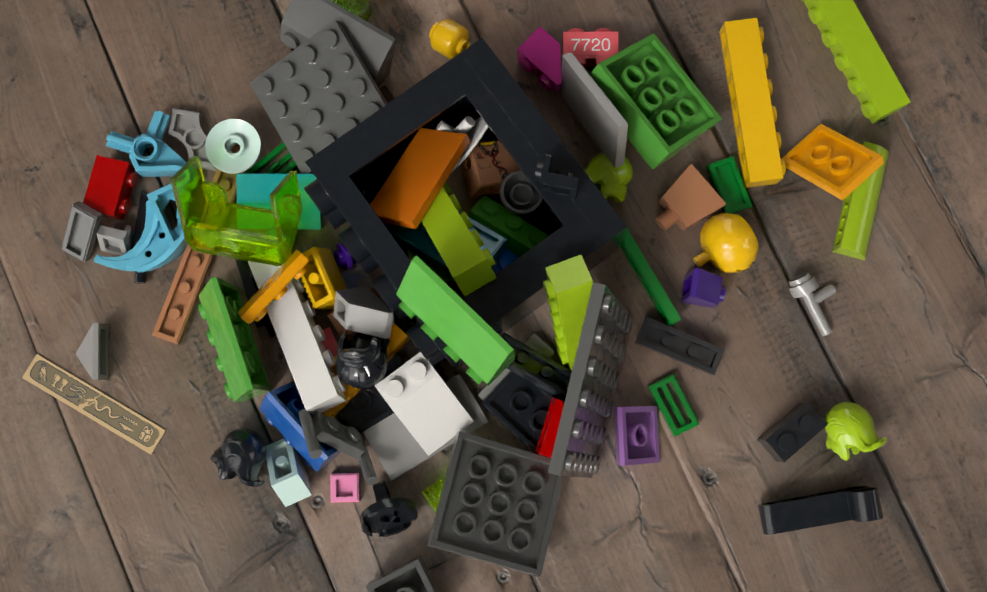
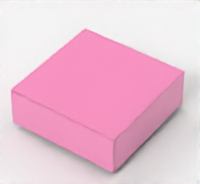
(345, 487)

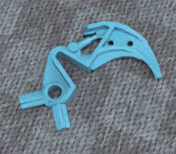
(160, 163)

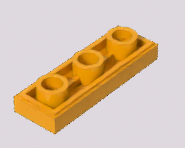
(274, 288)

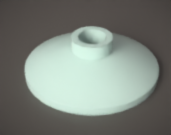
(224, 137)

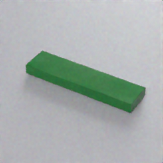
(648, 279)

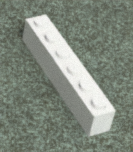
(302, 344)

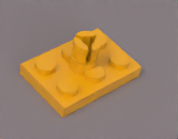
(832, 161)

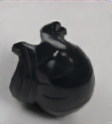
(362, 359)
(241, 455)

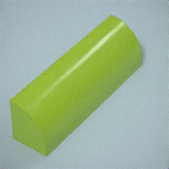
(859, 212)

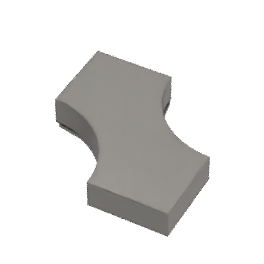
(188, 128)

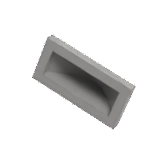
(95, 351)

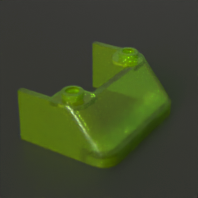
(236, 229)

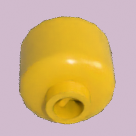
(449, 38)

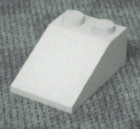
(424, 403)

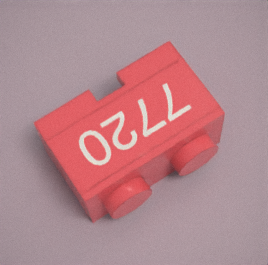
(590, 47)

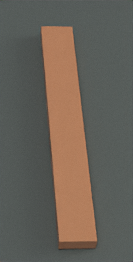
(190, 277)

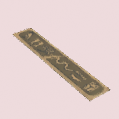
(94, 404)

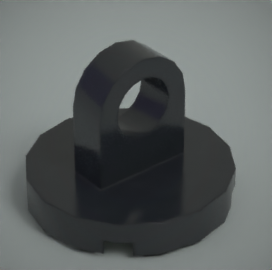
(388, 514)

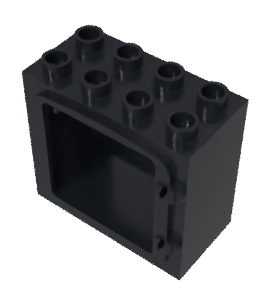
(472, 86)

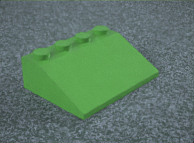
(655, 99)
(454, 323)
(233, 341)

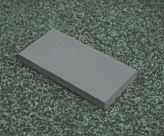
(594, 110)
(399, 449)

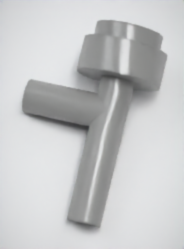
(803, 286)

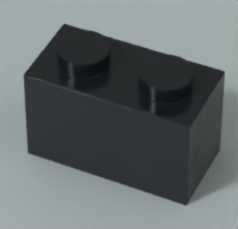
(792, 432)

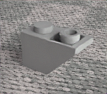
(363, 312)

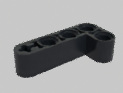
(821, 509)

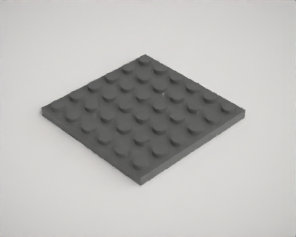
(591, 386)

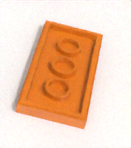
(418, 177)

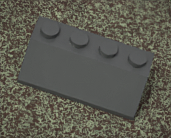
(309, 17)

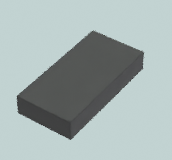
(81, 231)

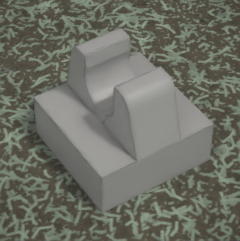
(114, 240)

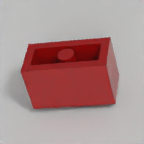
(111, 187)

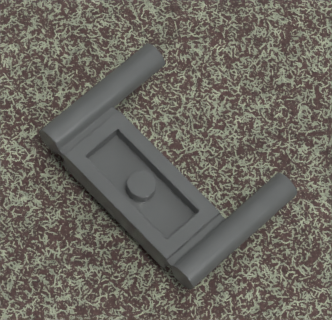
(337, 436)

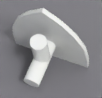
(468, 126)

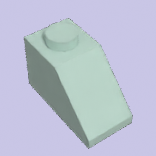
(287, 473)

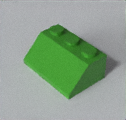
(519, 233)

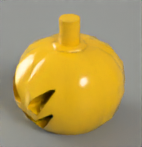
(727, 243)

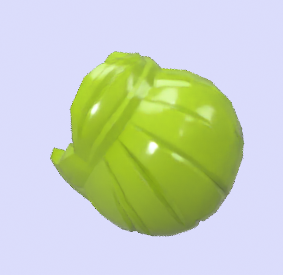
(608, 179)
(852, 428)

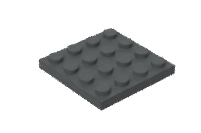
(318, 93)
(496, 505)

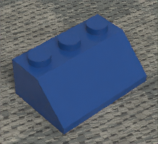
(282, 410)

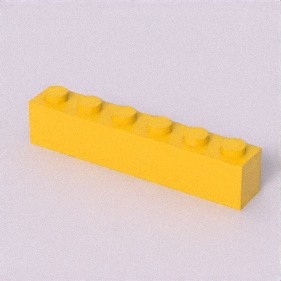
(751, 103)

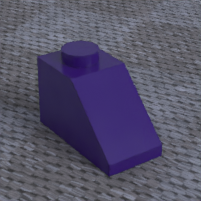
(702, 288)

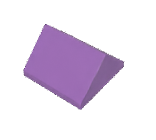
(636, 435)

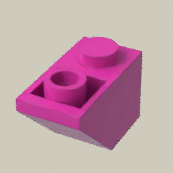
(542, 57)

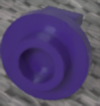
(343, 257)

